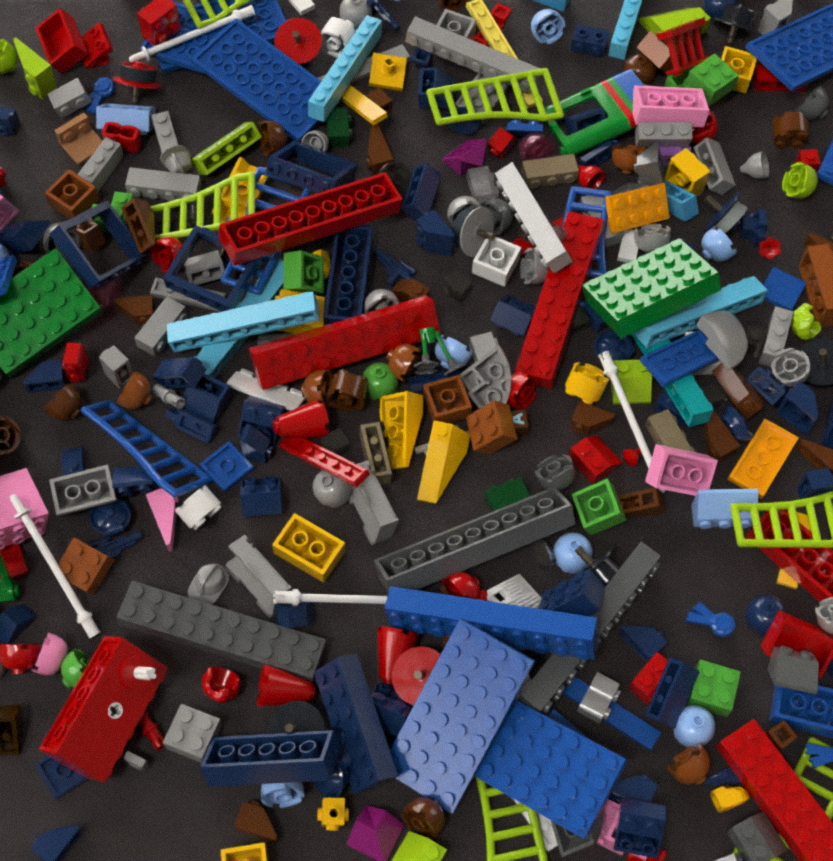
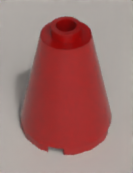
(303, 421)
(391, 645)
(281, 687)

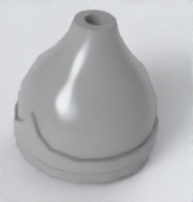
(316, 139)
(756, 166)

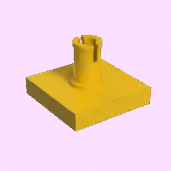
(387, 72)

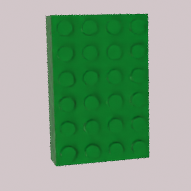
(651, 287)
(41, 311)

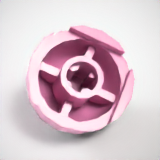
(51, 656)

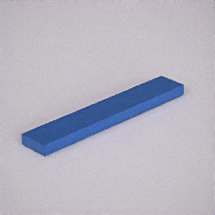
(619, 717)

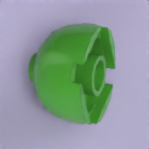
(380, 381)
(73, 667)

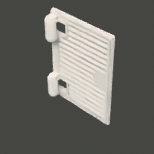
(515, 592)

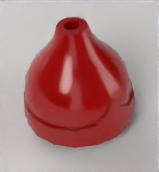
(591, 176)

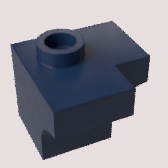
(8, 121)
(754, 227)

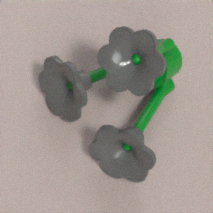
(426, 366)

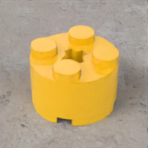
(586, 382)

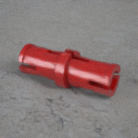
(151, 731)

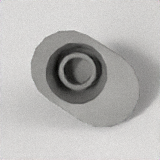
(177, 159)
(208, 583)

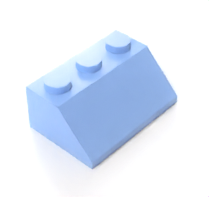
(126, 115)
(713, 509)

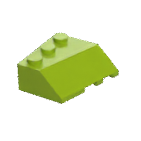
(671, 19)

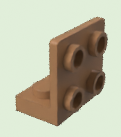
(78, 138)

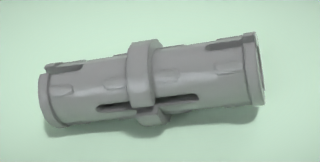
(168, 396)

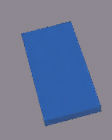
(679, 358)

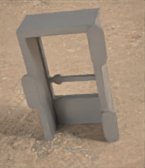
(373, 508)
(256, 574)

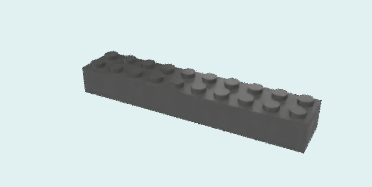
(476, 541)
(617, 597)
(220, 631)

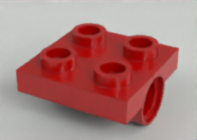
(97, 46)

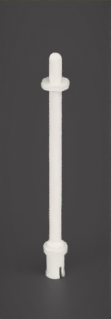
(239, 14)
(611, 370)
(295, 597)
(84, 617)

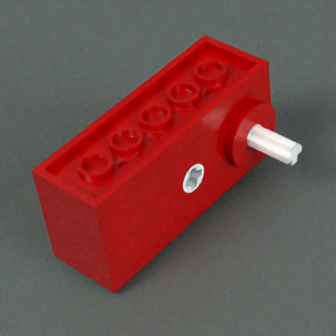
(104, 709)

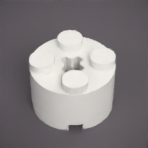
(336, 35)
(198, 507)

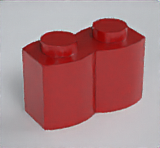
(126, 135)
(75, 362)

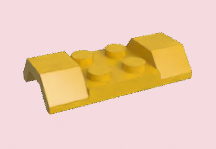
(240, 167)

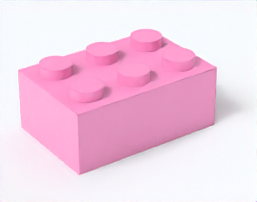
(680, 470)

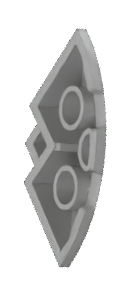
(724, 336)
(489, 378)

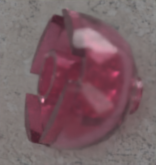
(535, 146)

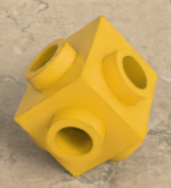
(334, 805)

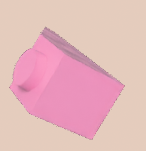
(164, 509)

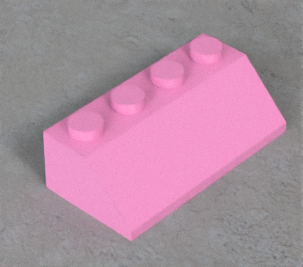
(669, 105)

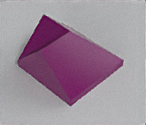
(466, 156)
(375, 833)

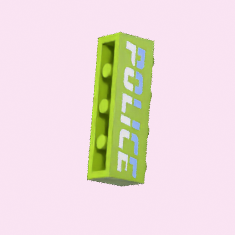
(226, 148)

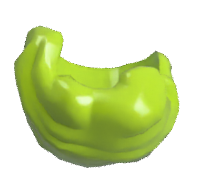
(803, 324)

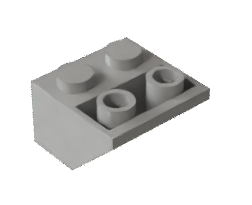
(775, 16)

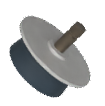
(472, 229)

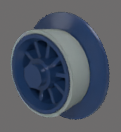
(726, 216)

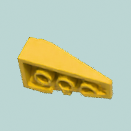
(401, 419)
(444, 454)

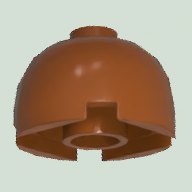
(626, 157)
(403, 360)
(316, 386)
(135, 392)
(690, 765)

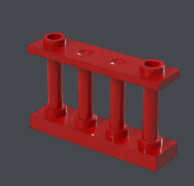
(678, 33)

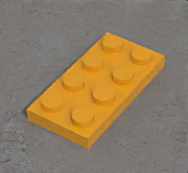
(637, 207)
(763, 458)

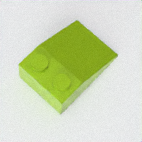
(36, 70)

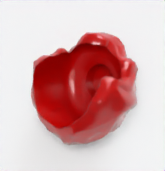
(220, 684)

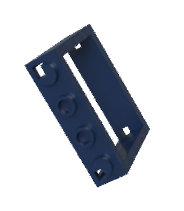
(342, 169)
(77, 258)
(200, 294)

